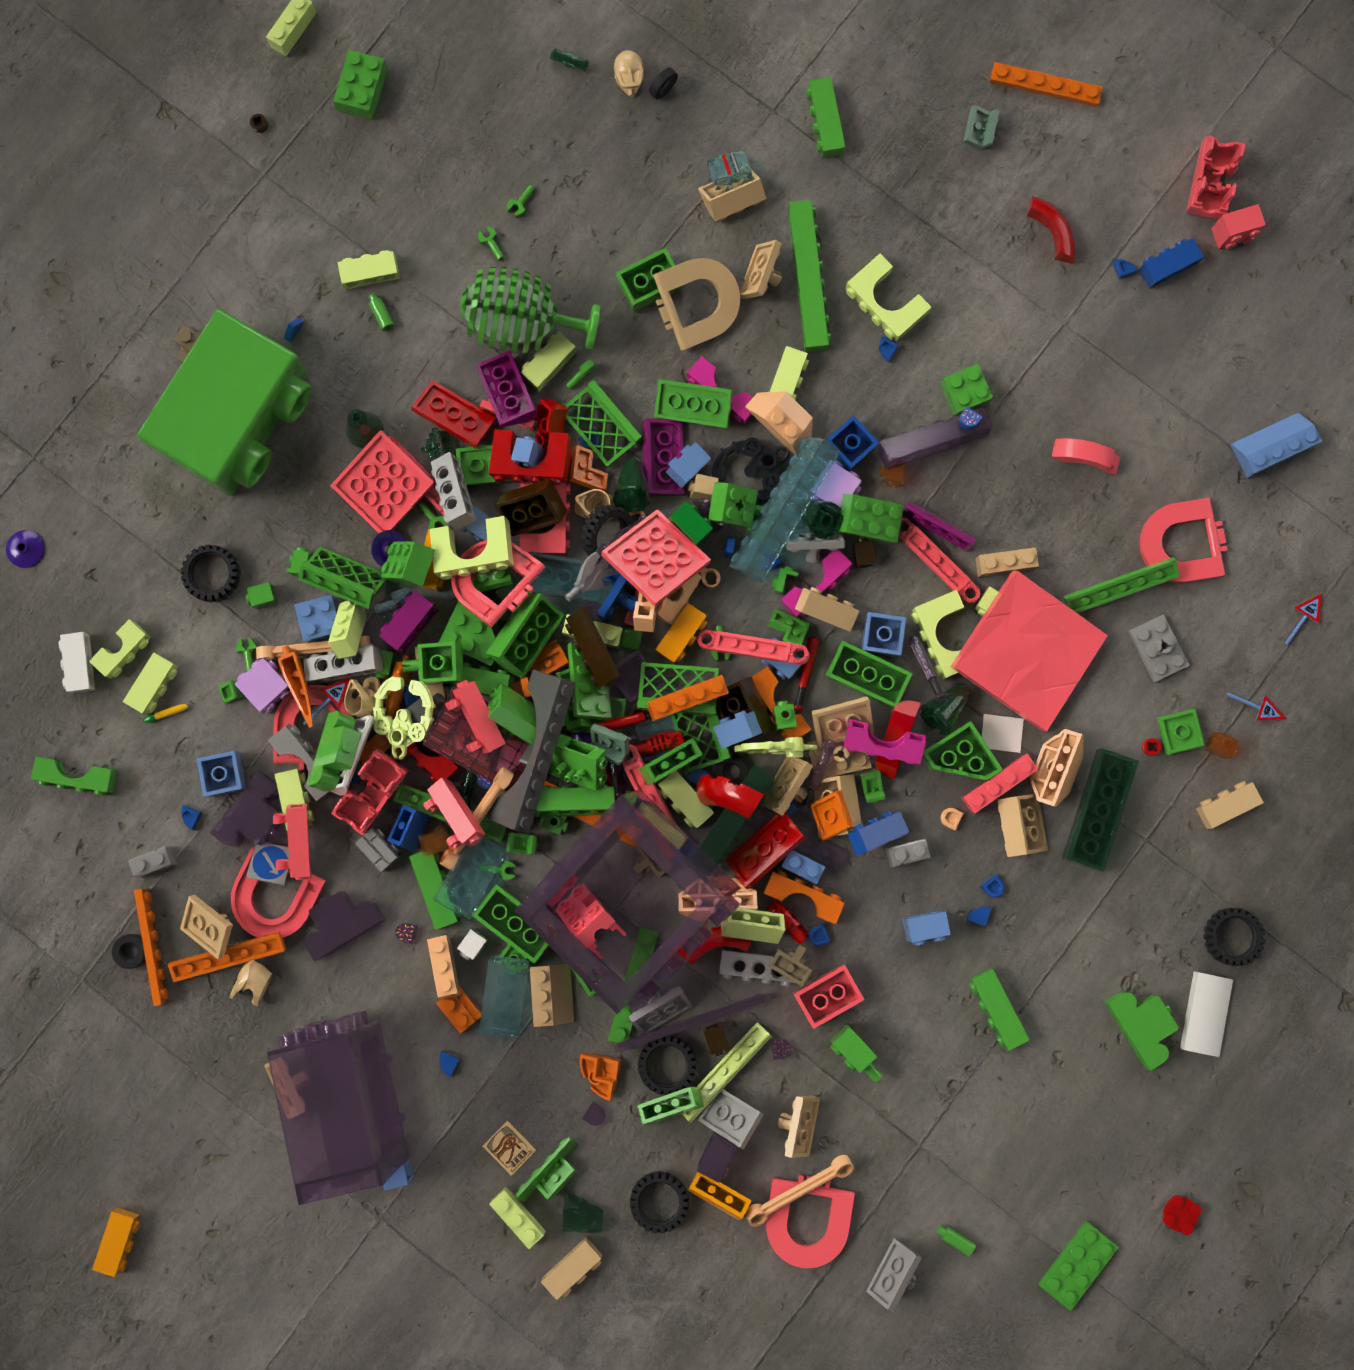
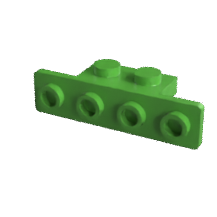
(552, 1174)

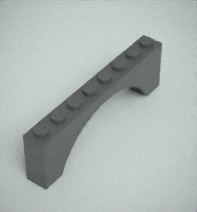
(551, 701)

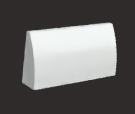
(364, 726)
(1206, 1014)

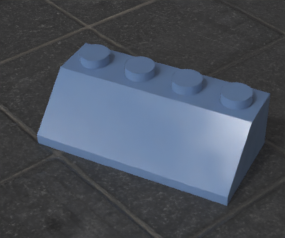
(1275, 444)

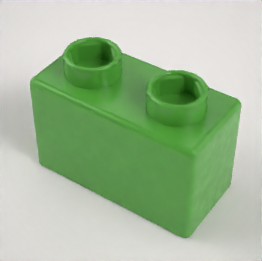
(227, 404)

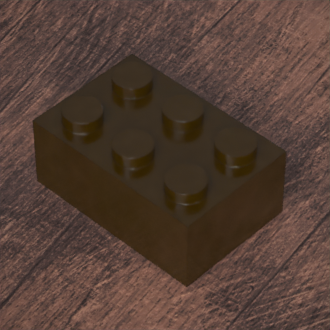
(531, 507)
(741, 697)

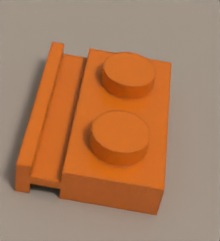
(550, 659)
(460, 1011)

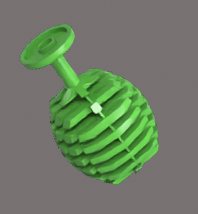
(517, 312)

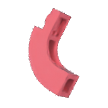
(1087, 453)

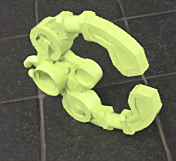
(402, 723)
(792, 747)

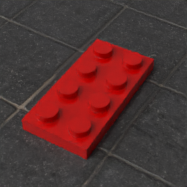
(453, 414)
(765, 849)

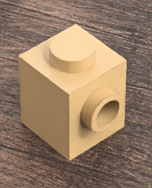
(702, 487)

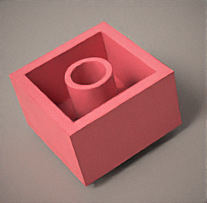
(1238, 227)

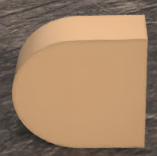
(951, 817)

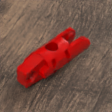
(792, 924)

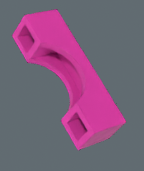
(704, 373)
(833, 566)
(907, 748)

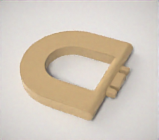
(727, 305)

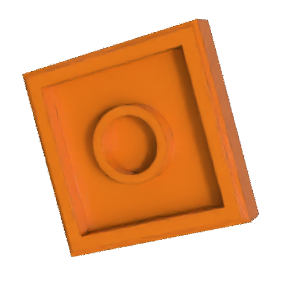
(831, 815)

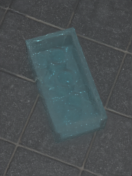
(559, 578)

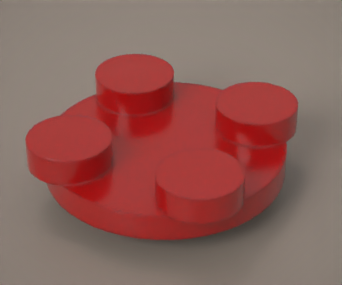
(1181, 1214)

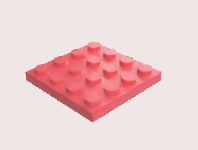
(383, 483)
(655, 557)

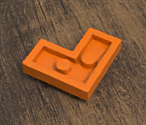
(582, 470)

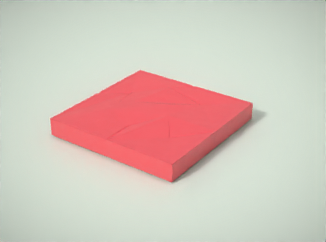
(1029, 651)

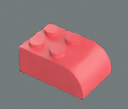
(828, 996)

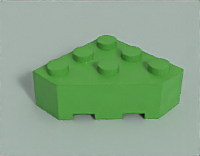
(472, 633)
(962, 755)

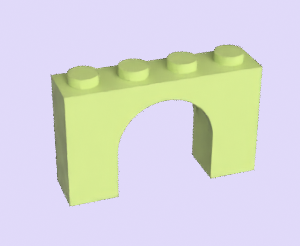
(895, 322)
(496, 554)
(927, 618)

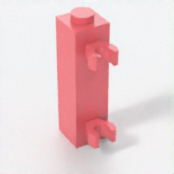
(477, 714)
(456, 812)
(298, 841)

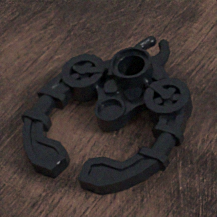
(755, 468)

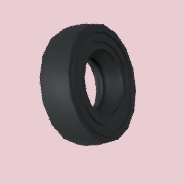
(663, 83)
(739, 762)
(117, 951)

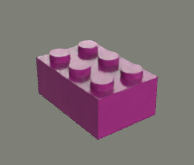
(408, 622)

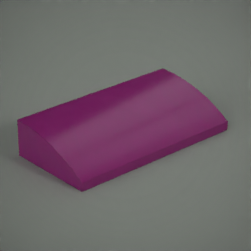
(506, 390)
(660, 444)
(938, 526)

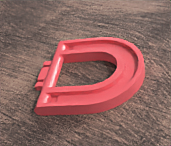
(1179, 513)
(482, 606)
(288, 713)
(257, 925)
(832, 1242)

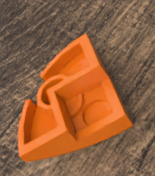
(601, 1073)

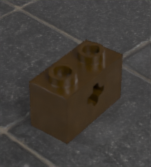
(716, 1039)

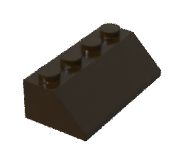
(593, 648)

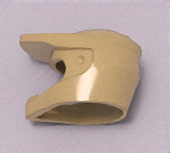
(629, 72)
(590, 500)
(365, 701)
(252, 977)

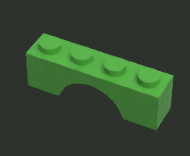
(52, 771)

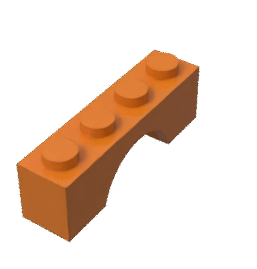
(765, 684)
(687, 698)
(826, 906)

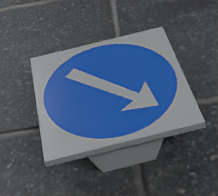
(264, 864)

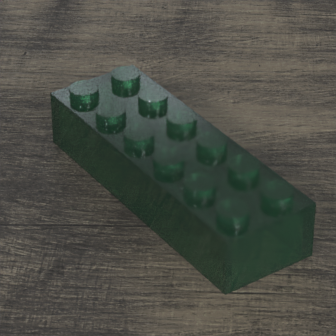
(1100, 810)
(729, 824)

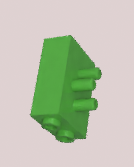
(513, 713)
(579, 763)

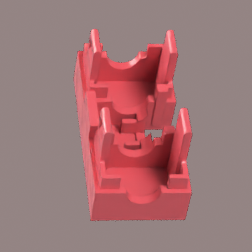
(1214, 160)
(383, 779)
(585, 915)

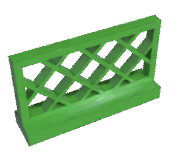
(613, 413)
(341, 584)
(703, 709)
(724, 754)

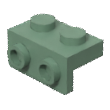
(981, 127)
(614, 743)

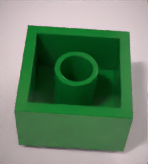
(692, 524)

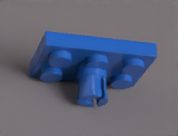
(619, 596)

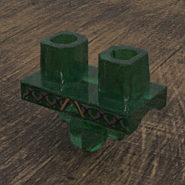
(434, 446)

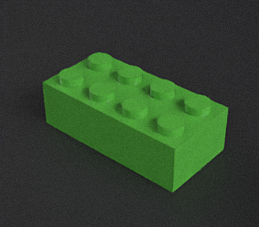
(525, 634)
(868, 675)
(499, 916)

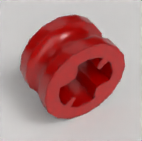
(1150, 741)

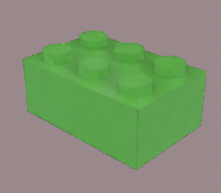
(360, 84)
(638, 279)
(871, 518)
(407, 563)

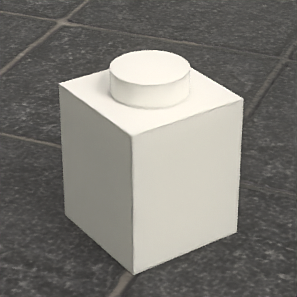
(472, 944)

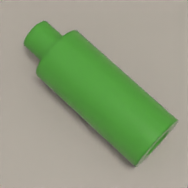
(380, 312)
(956, 1240)

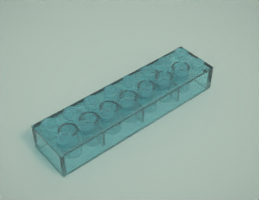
(784, 508)

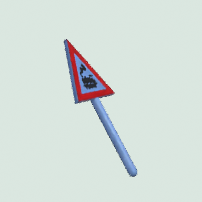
(1309, 609)
(335, 693)
(1267, 710)

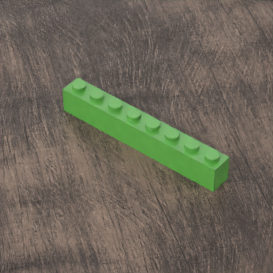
(808, 276)

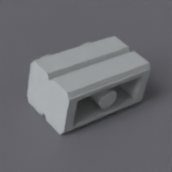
(378, 849)
(907, 853)
(152, 862)

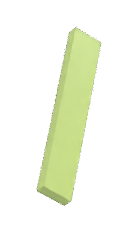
(730, 1066)

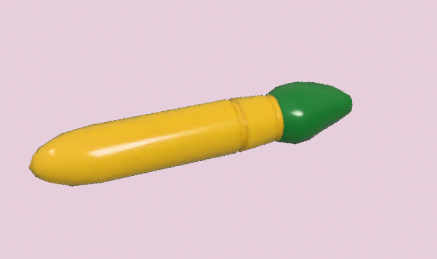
(165, 713)

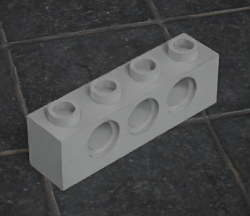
(452, 491)
(370, 663)
(729, 958)

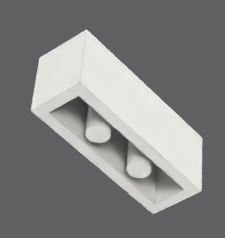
(75, 662)

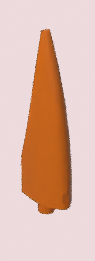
(295, 679)
(396, 697)

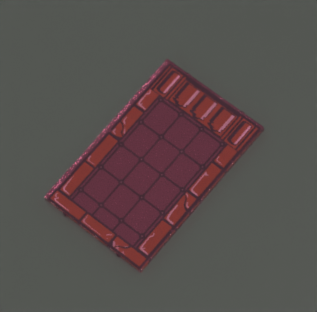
(452, 734)

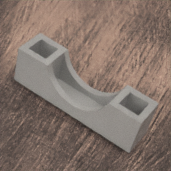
(289, 742)

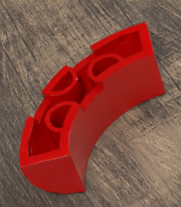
(1057, 224)
(550, 419)
(901, 721)
(727, 795)
(714, 941)

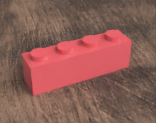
(1000, 783)

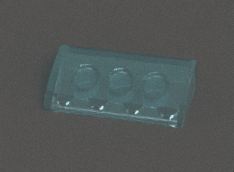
(470, 877)
(504, 996)

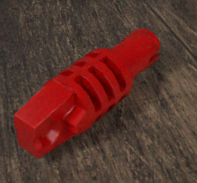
(660, 742)

